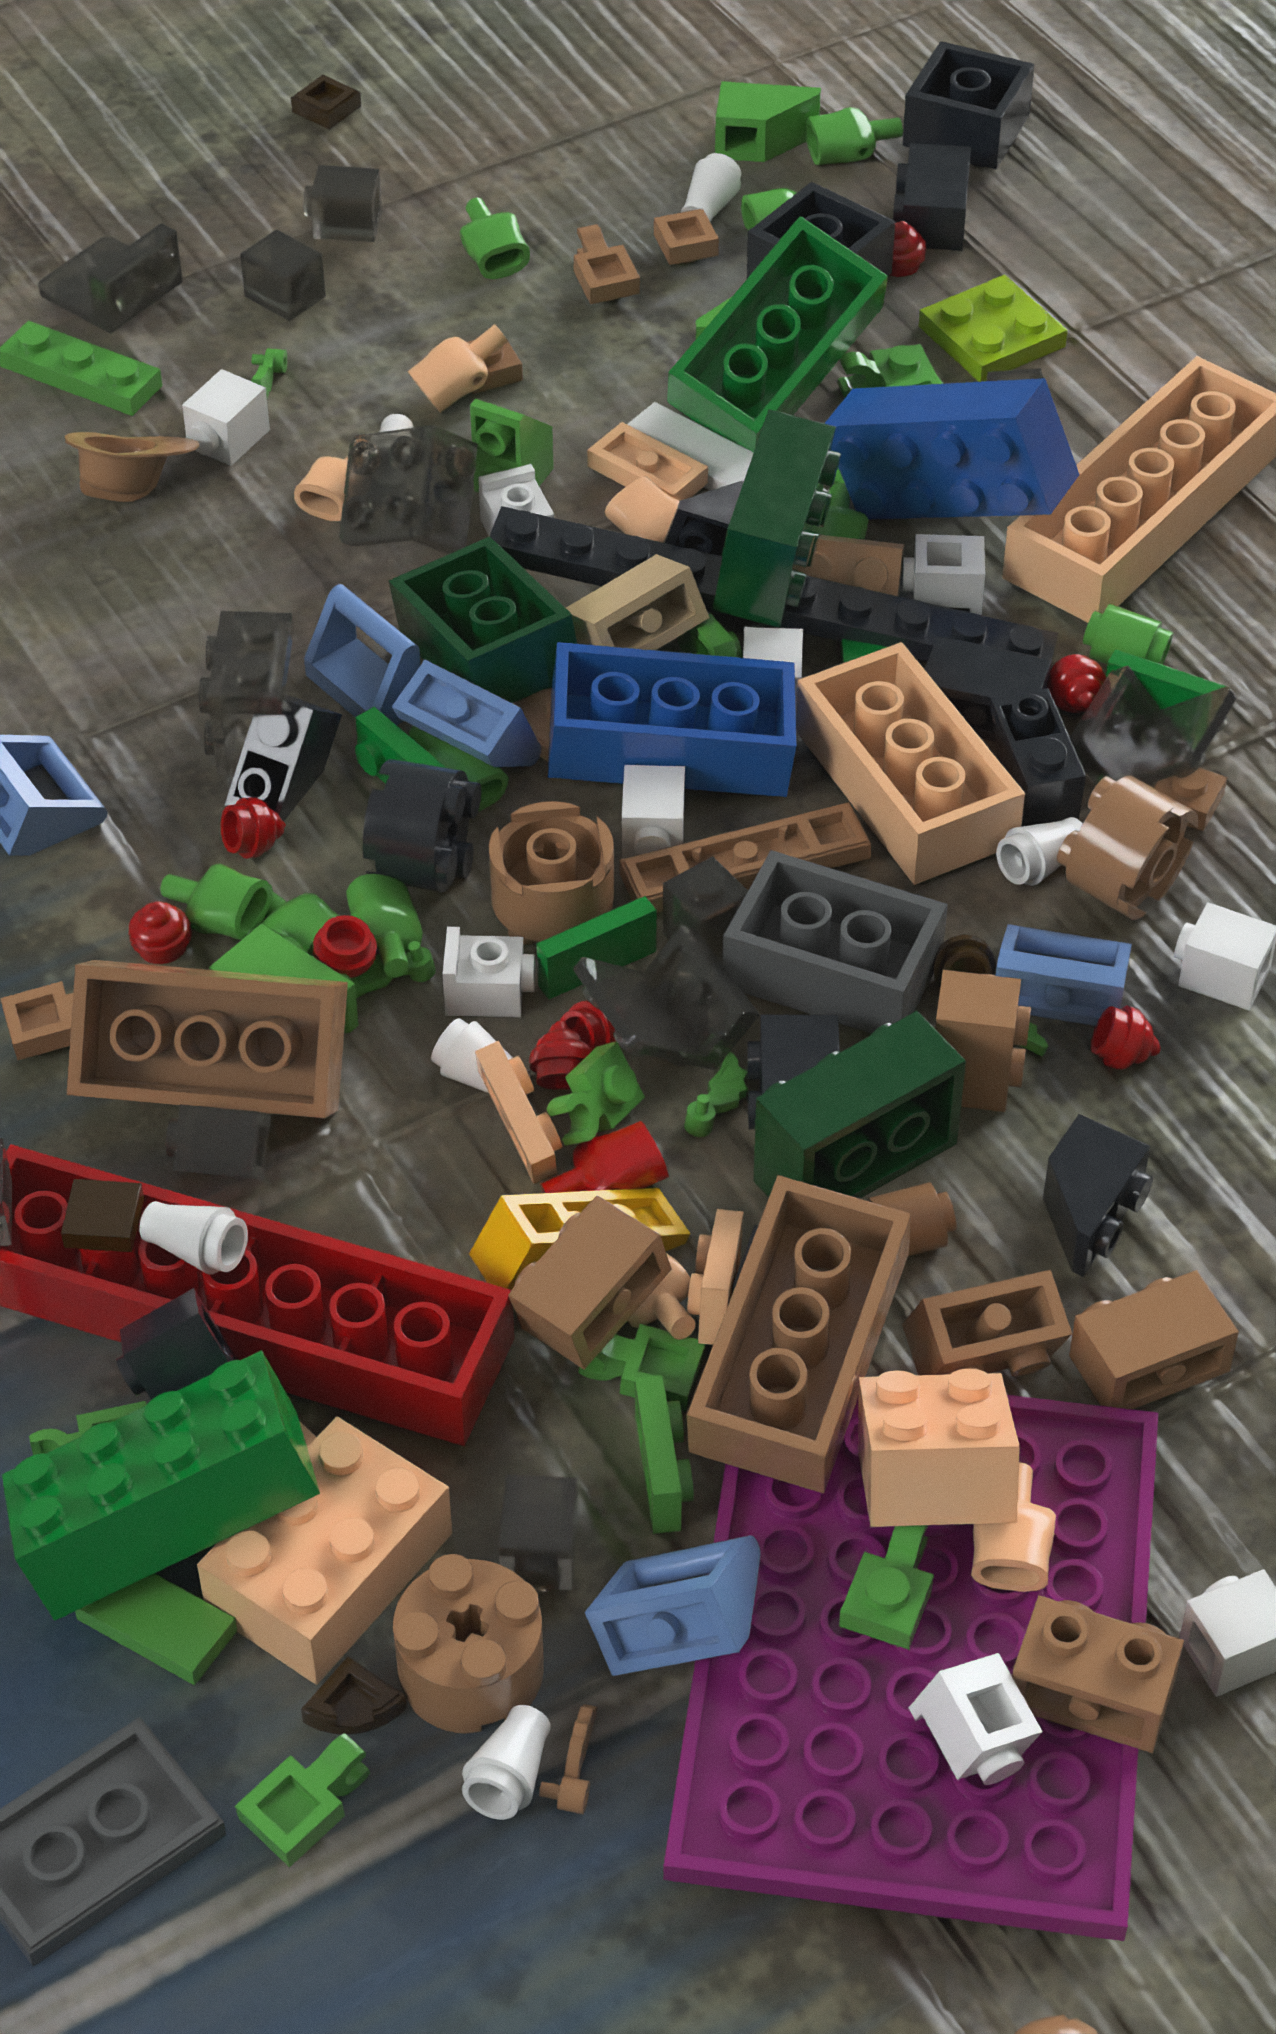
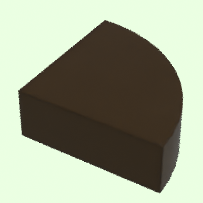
(353, 1702)

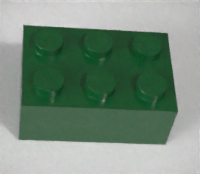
(775, 519)
(483, 619)
(862, 1112)

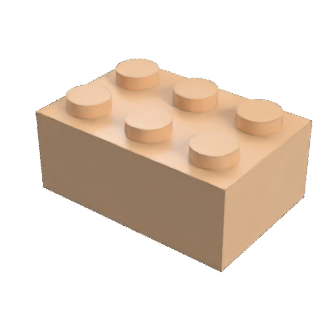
(335, 1562)

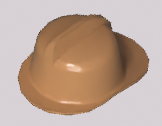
(123, 466)

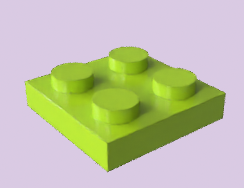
(992, 328)

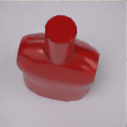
(613, 1162)

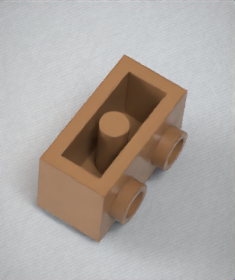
(982, 1024)
(589, 1281)
(989, 1327)
(1153, 1342)
(1097, 1672)

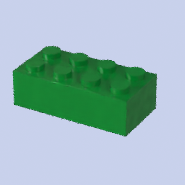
(777, 335)
(157, 1485)

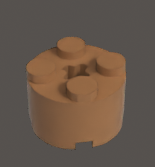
(1128, 845)
(550, 870)
(468, 1643)

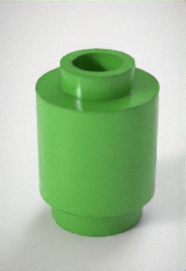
(1126, 632)

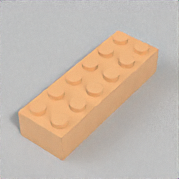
(1145, 490)

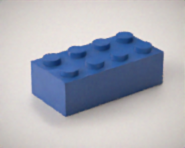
(953, 450)
(711, 713)

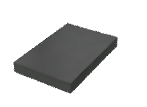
(97, 1838)

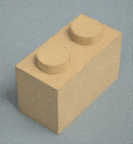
(640, 607)

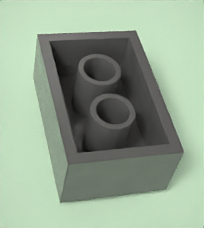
(833, 943)

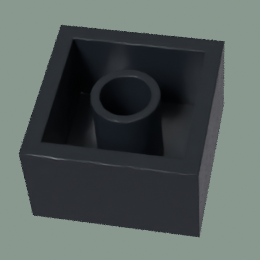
(969, 102)
(844, 220)

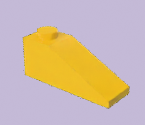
(529, 1224)

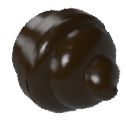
(964, 954)

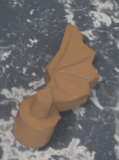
(574, 1792)

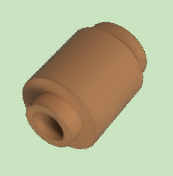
(930, 1215)

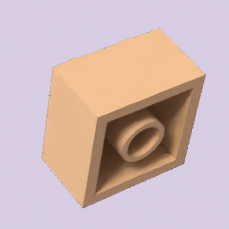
(937, 1449)

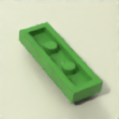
(80, 368)

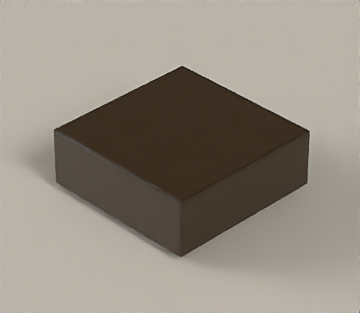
(326, 101)
(102, 1215)

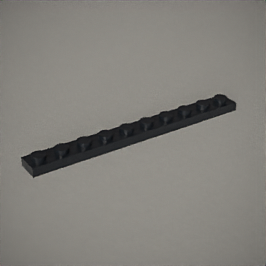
(825, 606)

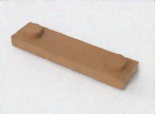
(822, 837)

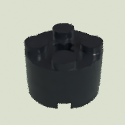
(421, 825)

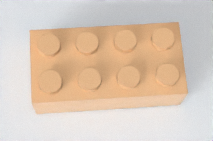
(908, 762)

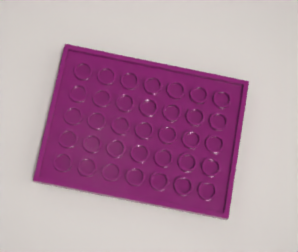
(804, 1743)

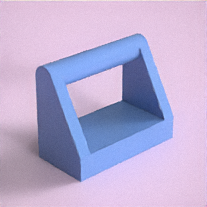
(348, 667)
(467, 717)
(25, 817)
(1063, 986)
(680, 1619)

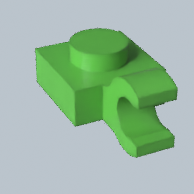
(883, 367)
(650, 1353)
(890, 1591)
(301, 1804)

